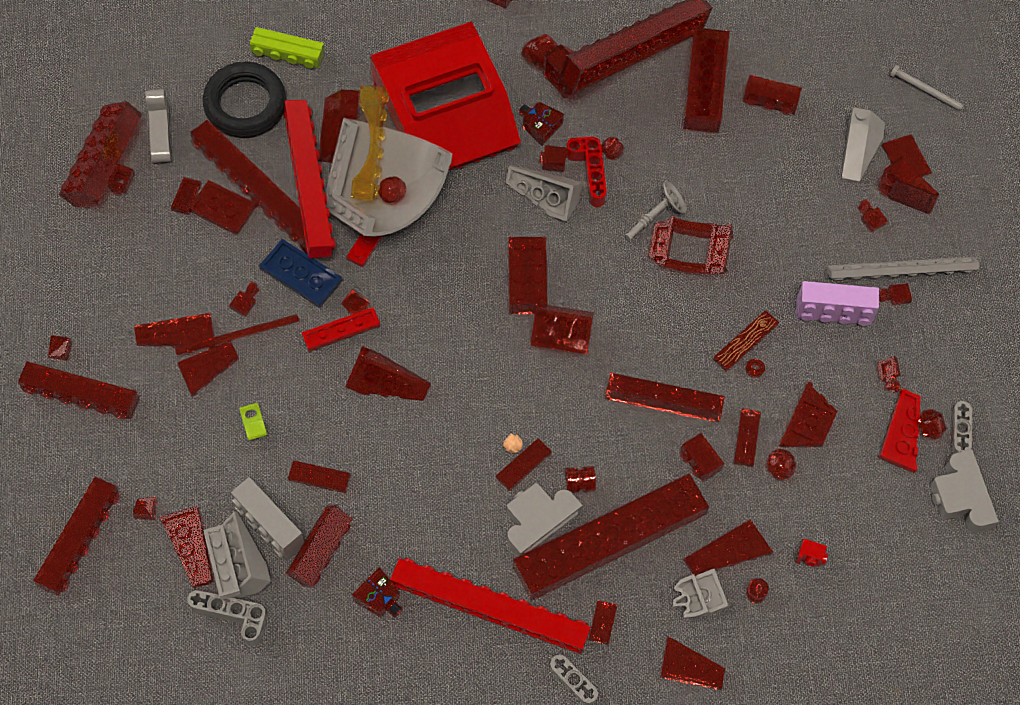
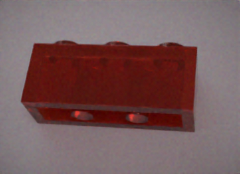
(772, 94)

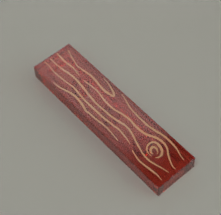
(746, 341)

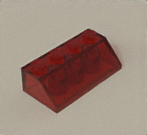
(336, 107)

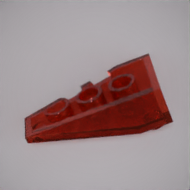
(382, 376)

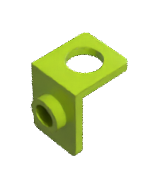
(253, 425)

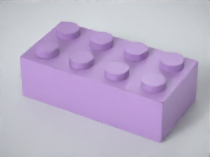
(837, 303)

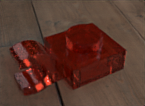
(872, 217)
(896, 293)
(243, 301)
(888, 372)

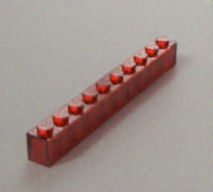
(250, 180)

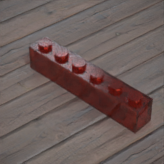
(78, 390)
(665, 397)
(76, 536)

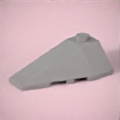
(862, 141)

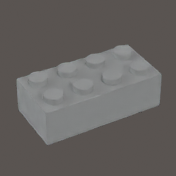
(267, 519)

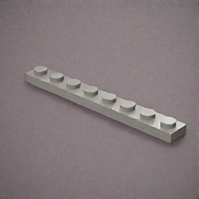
(911, 268)

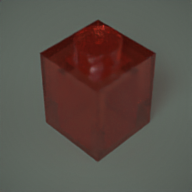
(553, 158)

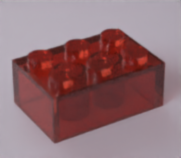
(562, 328)

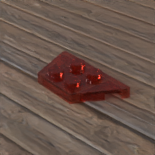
(810, 420)

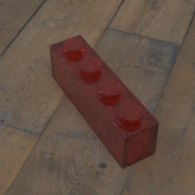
(319, 546)

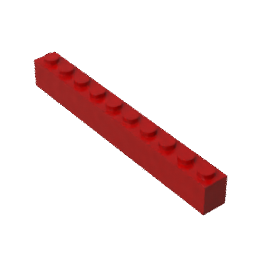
(308, 180)
(490, 606)

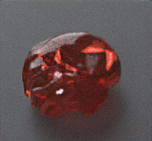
(392, 190)
(781, 464)

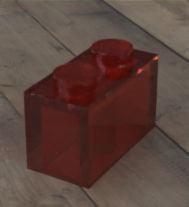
(701, 457)

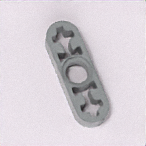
(966, 421)
(573, 688)

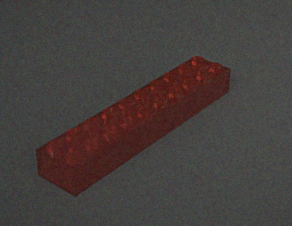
(633, 44)
(610, 537)

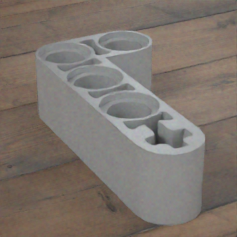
(159, 125)
(225, 613)

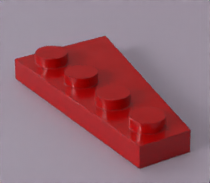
(902, 434)

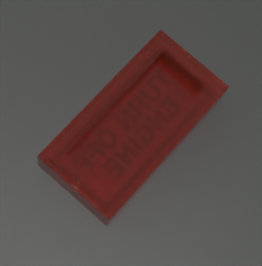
(185, 195)

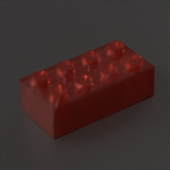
(527, 274)

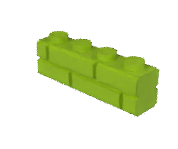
(287, 47)

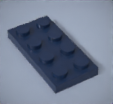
(301, 273)

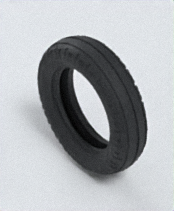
(244, 126)

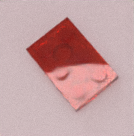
(222, 207)

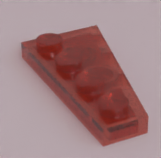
(175, 331)
(189, 543)
(734, 547)

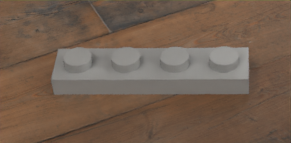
(222, 562)

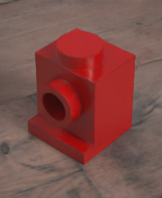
(812, 553)

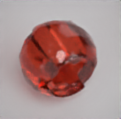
(612, 148)

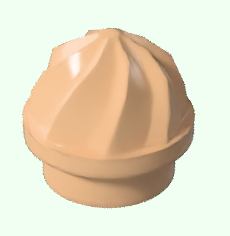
(513, 443)

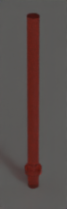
(236, 334)

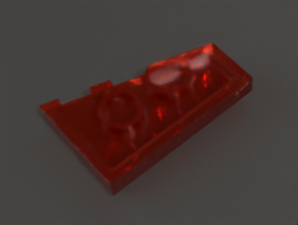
(203, 367)

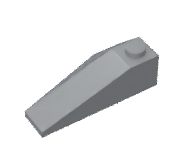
(550, 192)
(247, 560)

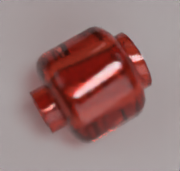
(932, 424)

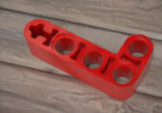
(590, 156)

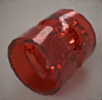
(580, 479)

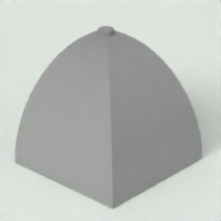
(412, 159)

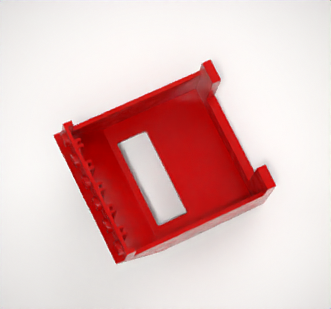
(466, 127)

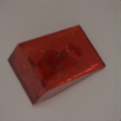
(907, 187)

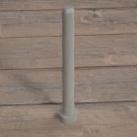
(926, 88)

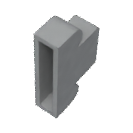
(964, 493)
(538, 517)

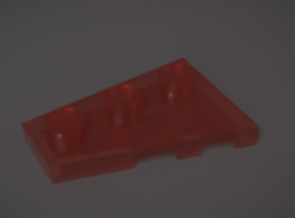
(690, 667)

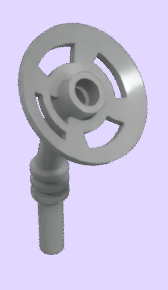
(672, 199)

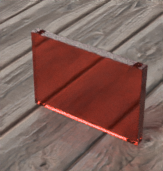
(909, 151)

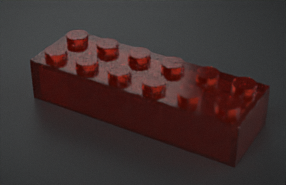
(706, 80)
(100, 154)

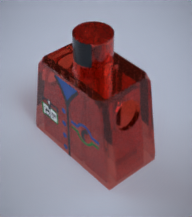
(541, 121)
(378, 595)

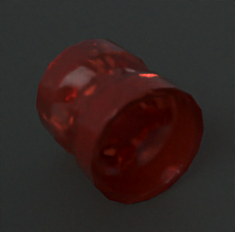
(753, 592)

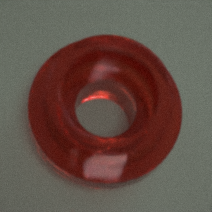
(755, 372)

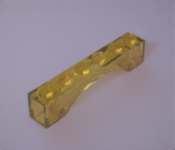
(372, 102)

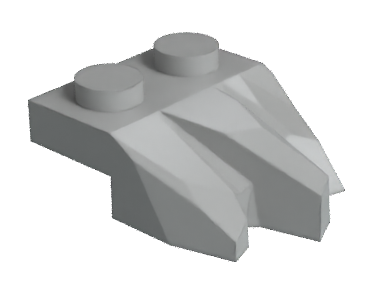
(701, 594)

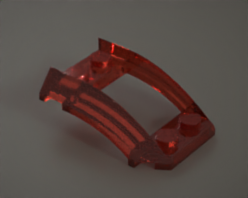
(718, 248)

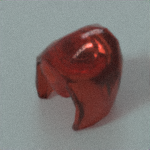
(536, 48)

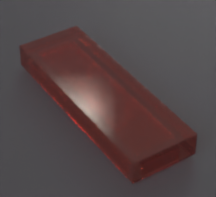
(747, 437)
(523, 464)
(319, 476)

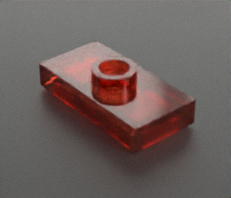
(603, 622)

